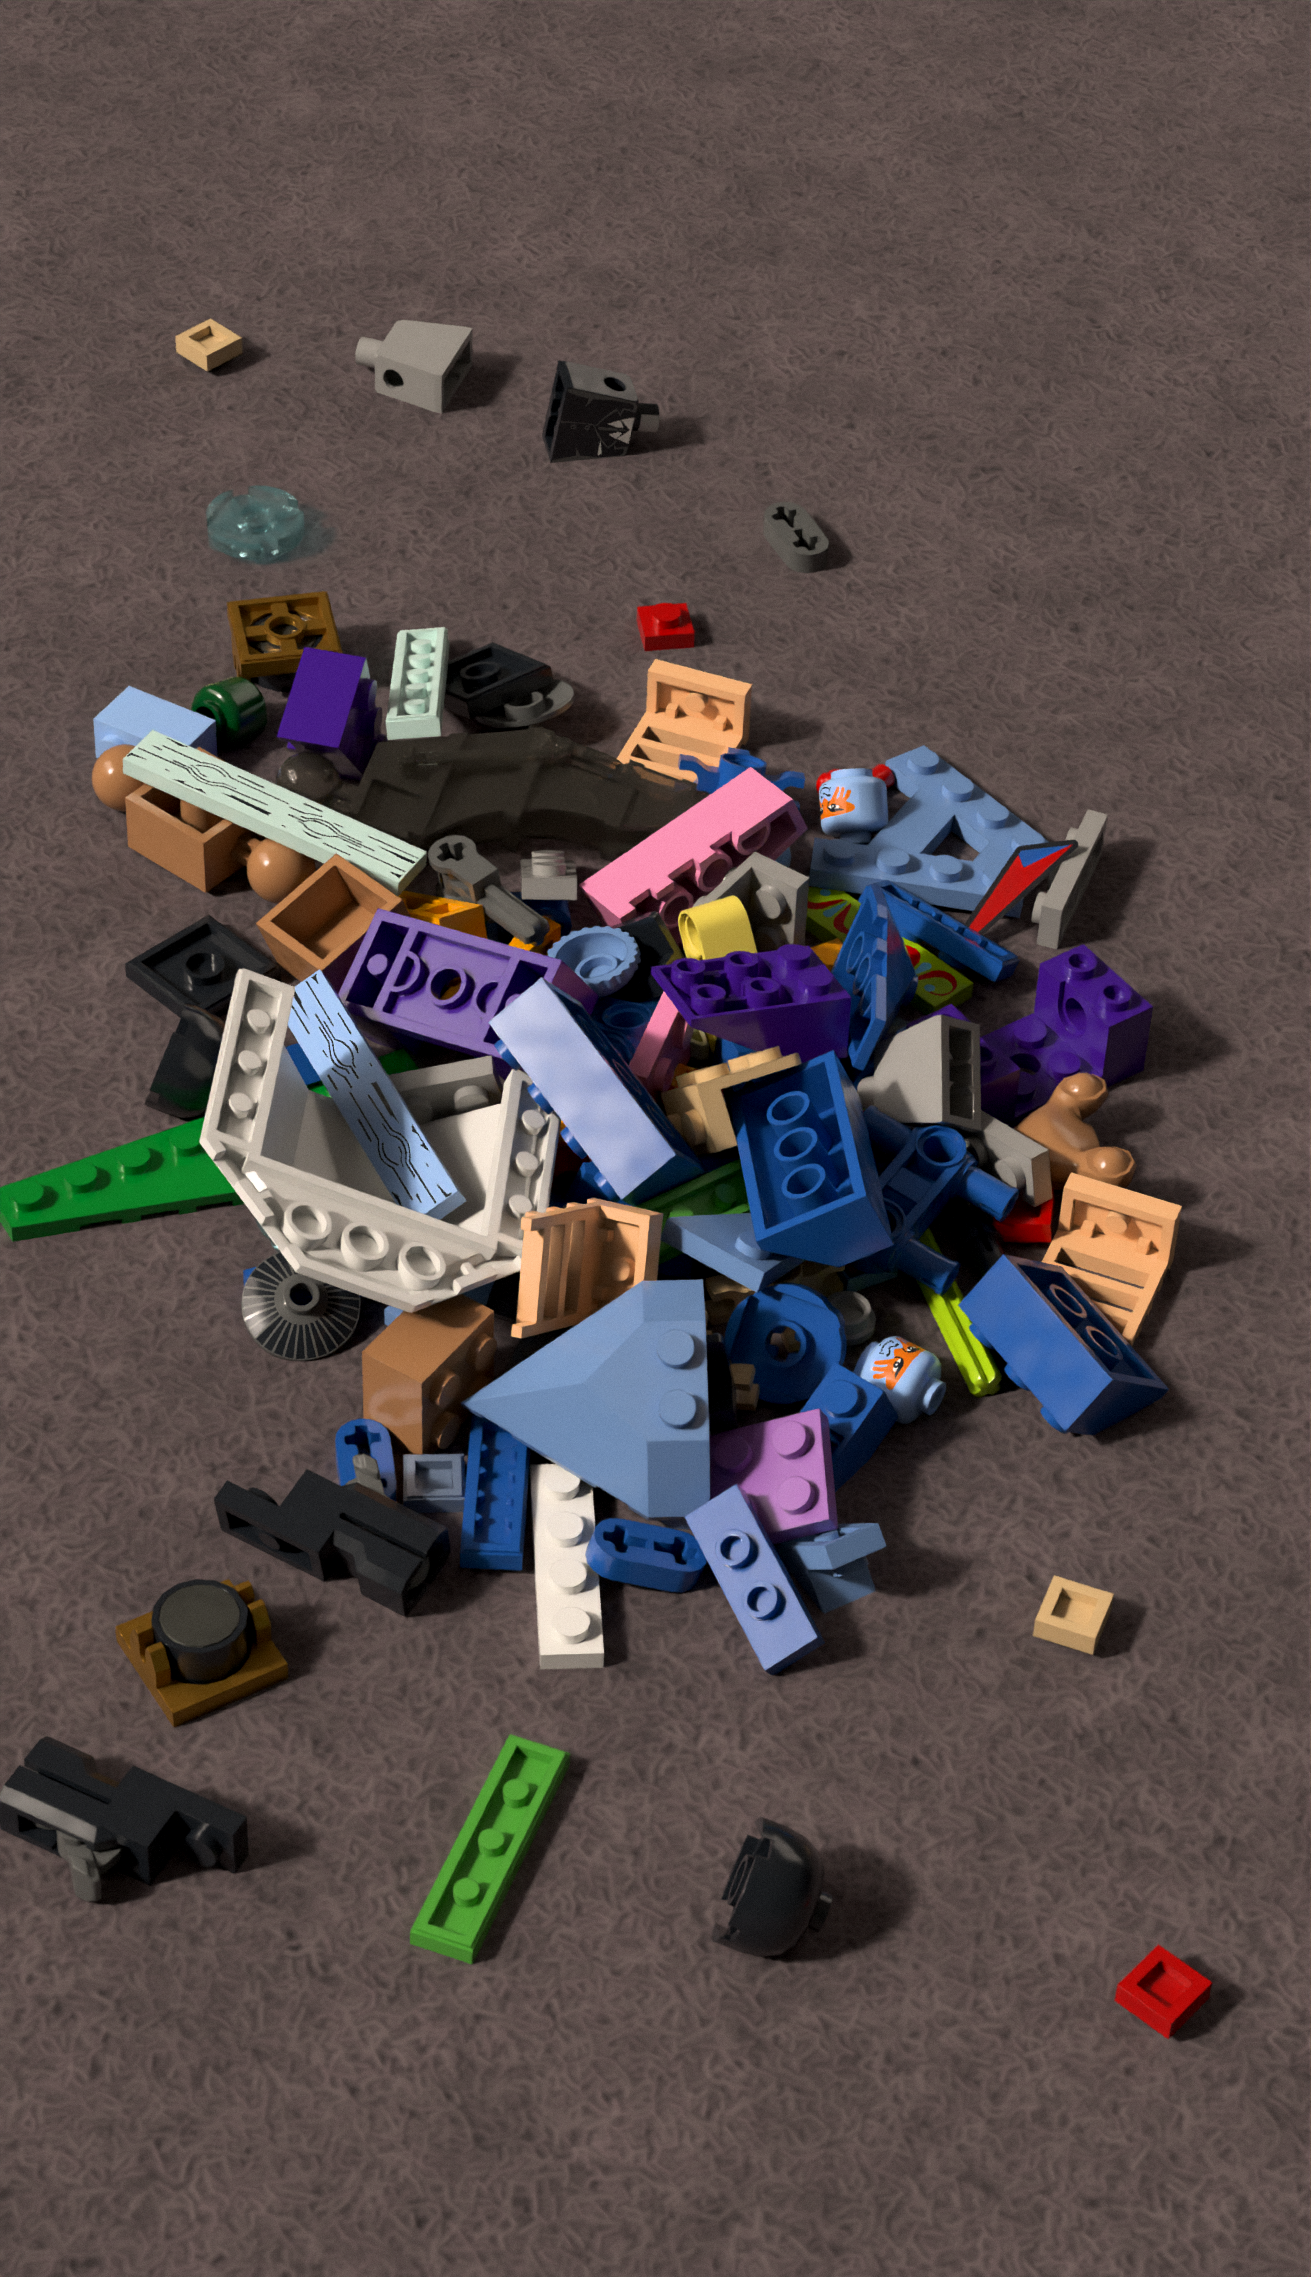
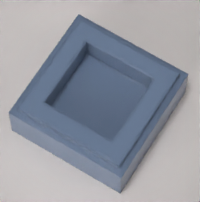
(434, 1482)

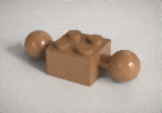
(192, 840)

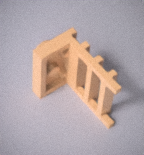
(688, 716)
(1118, 1237)
(582, 1261)

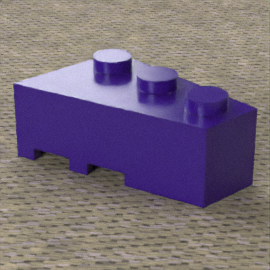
(333, 711)

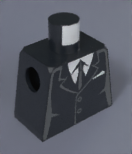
(593, 414)

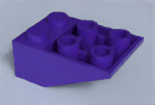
(763, 1000)

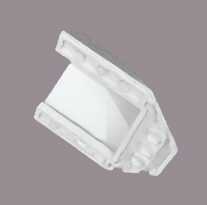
(324, 1199)

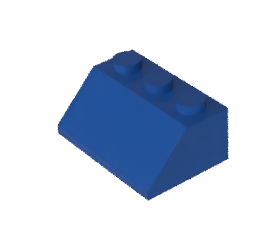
(1059, 1346)

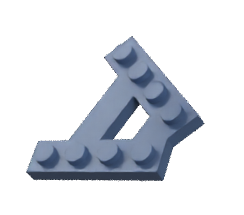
(902, 851)

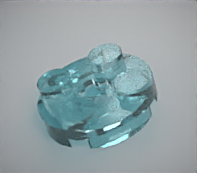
(235, 530)

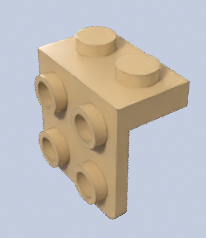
(698, 1102)

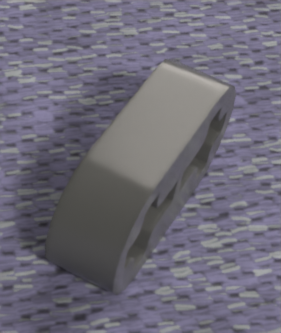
(796, 537)

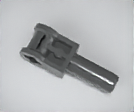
(473, 879)

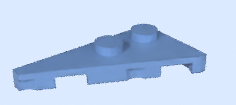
(728, 1247)

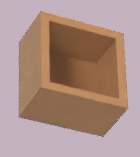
(326, 921)
(425, 1370)

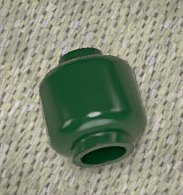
(237, 709)

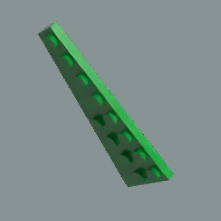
(131, 1180)

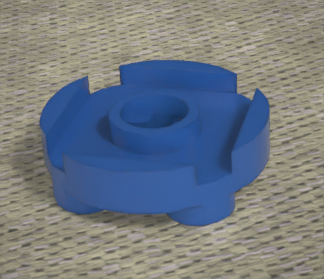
(816, 1327)

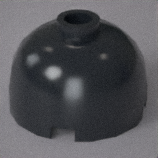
(188, 1065)
(773, 1892)

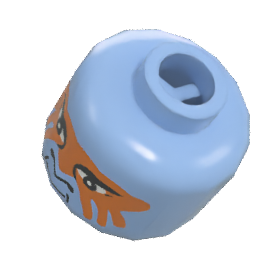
(853, 805)
(905, 1374)

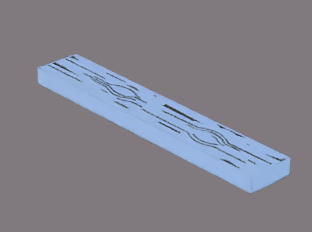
(370, 1101)

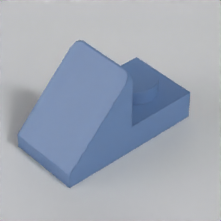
(834, 1563)

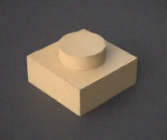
(208, 344)
(1073, 1615)

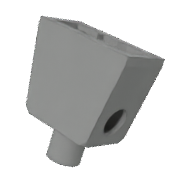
(419, 362)
(928, 1075)

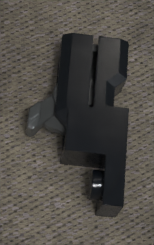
(342, 1528)
(114, 1824)

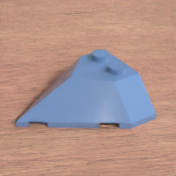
(620, 1400)

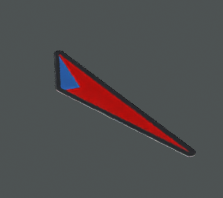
(1018, 877)

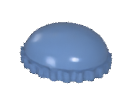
(599, 958)

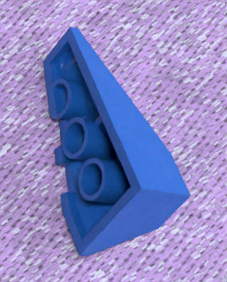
(875, 974)

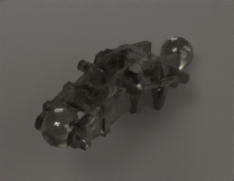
(498, 790)

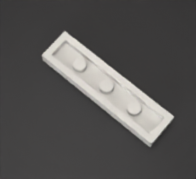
(564, 1582)

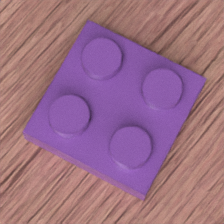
(783, 1472)

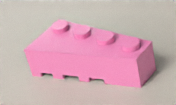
(695, 852)

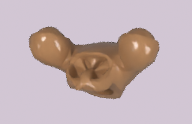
(1070, 1141)

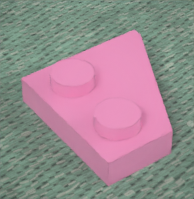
(662, 1048)

